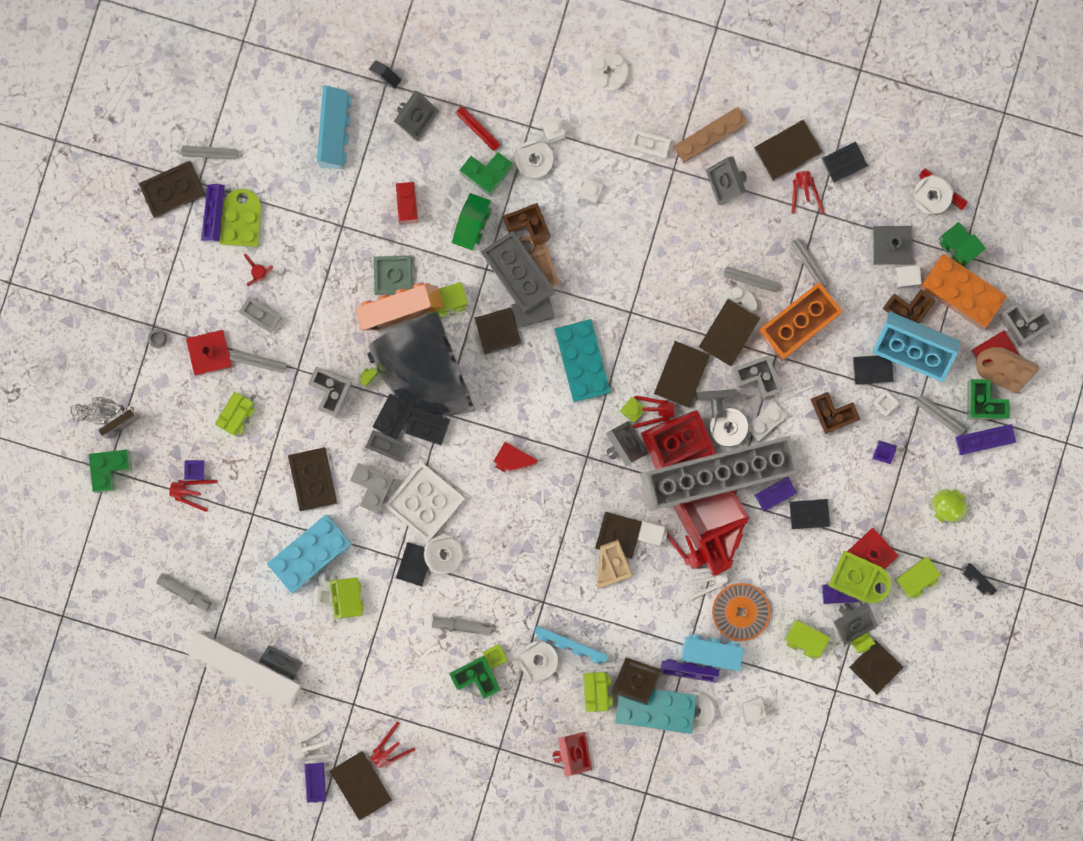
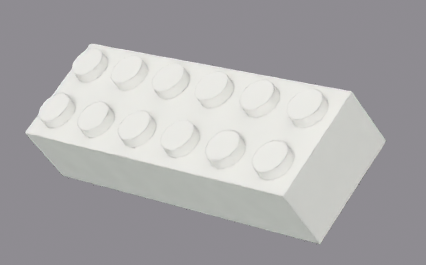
(243, 668)

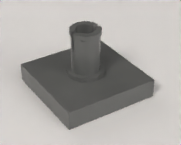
(416, 115)
(726, 180)
(892, 245)
(716, 399)
(626, 444)
(854, 622)

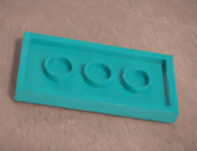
(582, 360)
(665, 712)

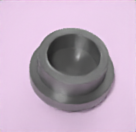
(157, 338)

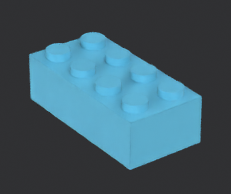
(916, 346)
(309, 554)

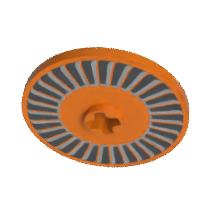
(756, 613)

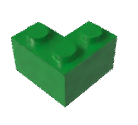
(486, 177)
(471, 221)
(961, 244)
(981, 406)
(102, 468)
(478, 672)

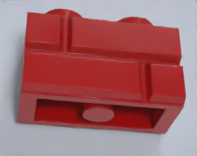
(406, 203)

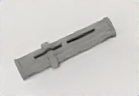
(187, 594)
(461, 625)

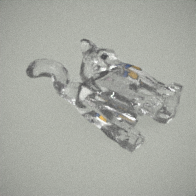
(99, 411)

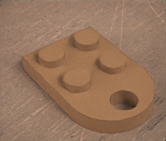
(543, 260)
(1006, 368)

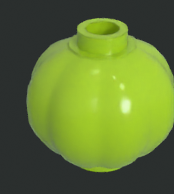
(949, 506)

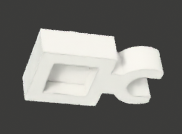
(322, 593)

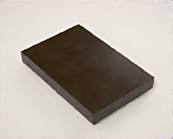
(788, 150)
(172, 189)
(729, 332)
(681, 374)
(312, 479)
(360, 785)

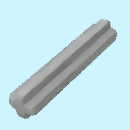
(209, 152)
(809, 262)
(751, 279)
(258, 361)
(940, 415)

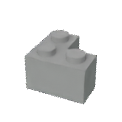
(1022, 327)
(762, 373)
(335, 390)
(377, 487)

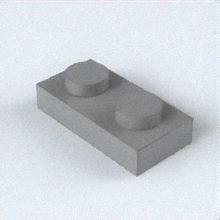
(260, 314)

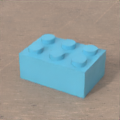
(712, 652)

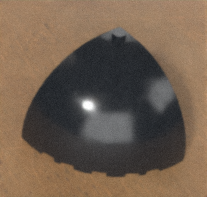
(422, 367)

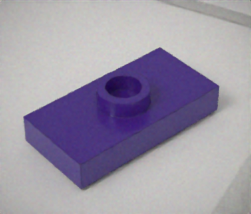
(775, 494)
(315, 782)

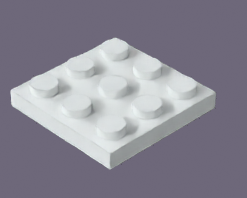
(424, 502)

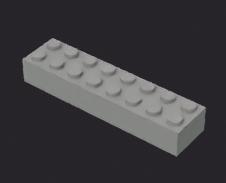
(719, 473)

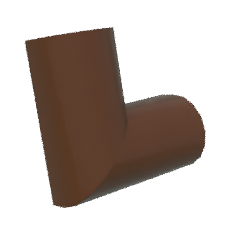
(529, 218)
(915, 310)
(832, 418)

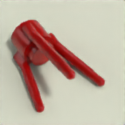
(804, 180)
(258, 271)
(665, 410)
(179, 491)
(694, 558)
(381, 757)

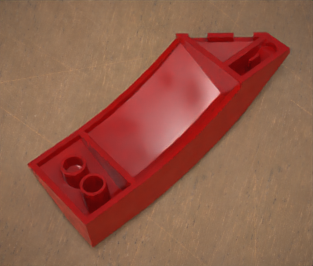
(713, 521)

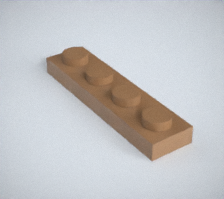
(710, 134)

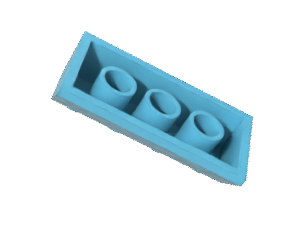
(333, 127)

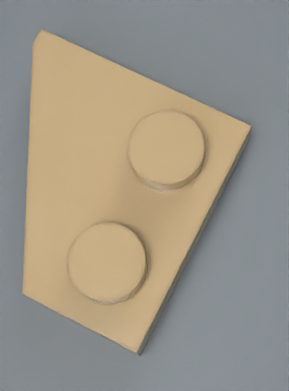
(612, 564)

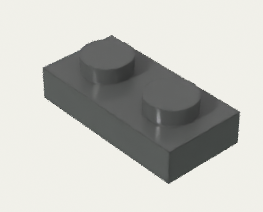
(386, 446)
(280, 662)

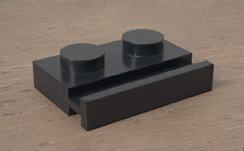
(844, 162)
(872, 370)
(393, 416)
(427, 426)
(809, 514)
(413, 565)
(982, 583)

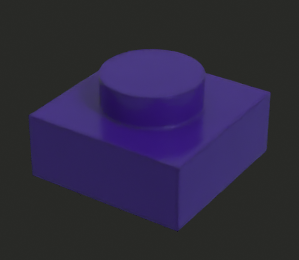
(884, 452)
(194, 469)

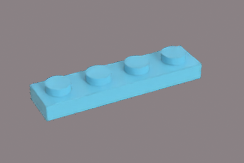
(578, 649)

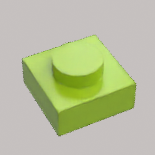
(368, 376)
(632, 410)
(862, 643)
(495, 656)

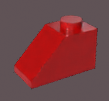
(512, 459)

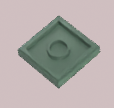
(392, 274)

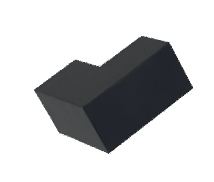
(385, 73)

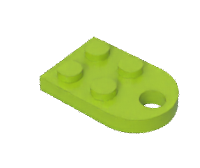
(240, 221)
(858, 579)

